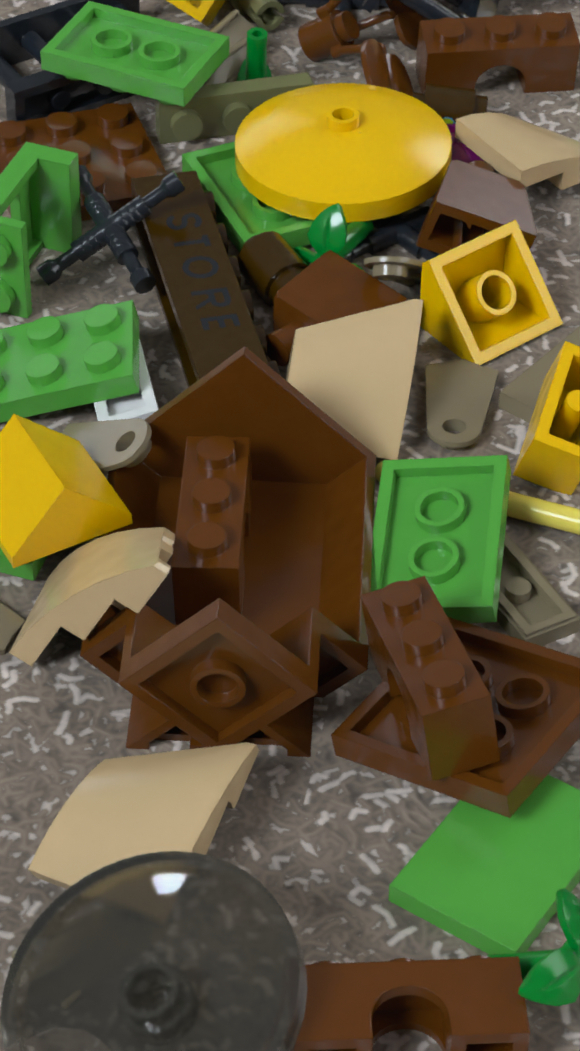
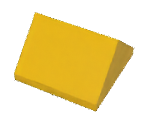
(486, 296)
(51, 493)

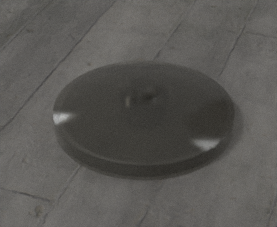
(158, 961)

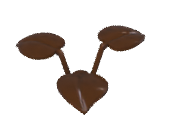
(335, 34)

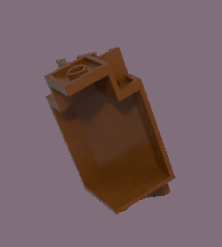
(304, 560)

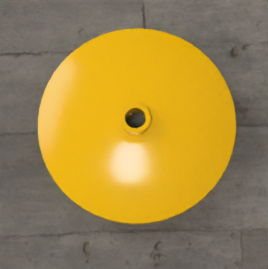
(343, 146)

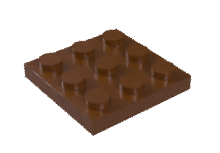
(107, 143)
(534, 718)

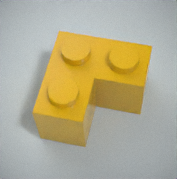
(553, 437)

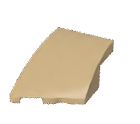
(521, 149)
(361, 371)
(108, 571)
(143, 808)

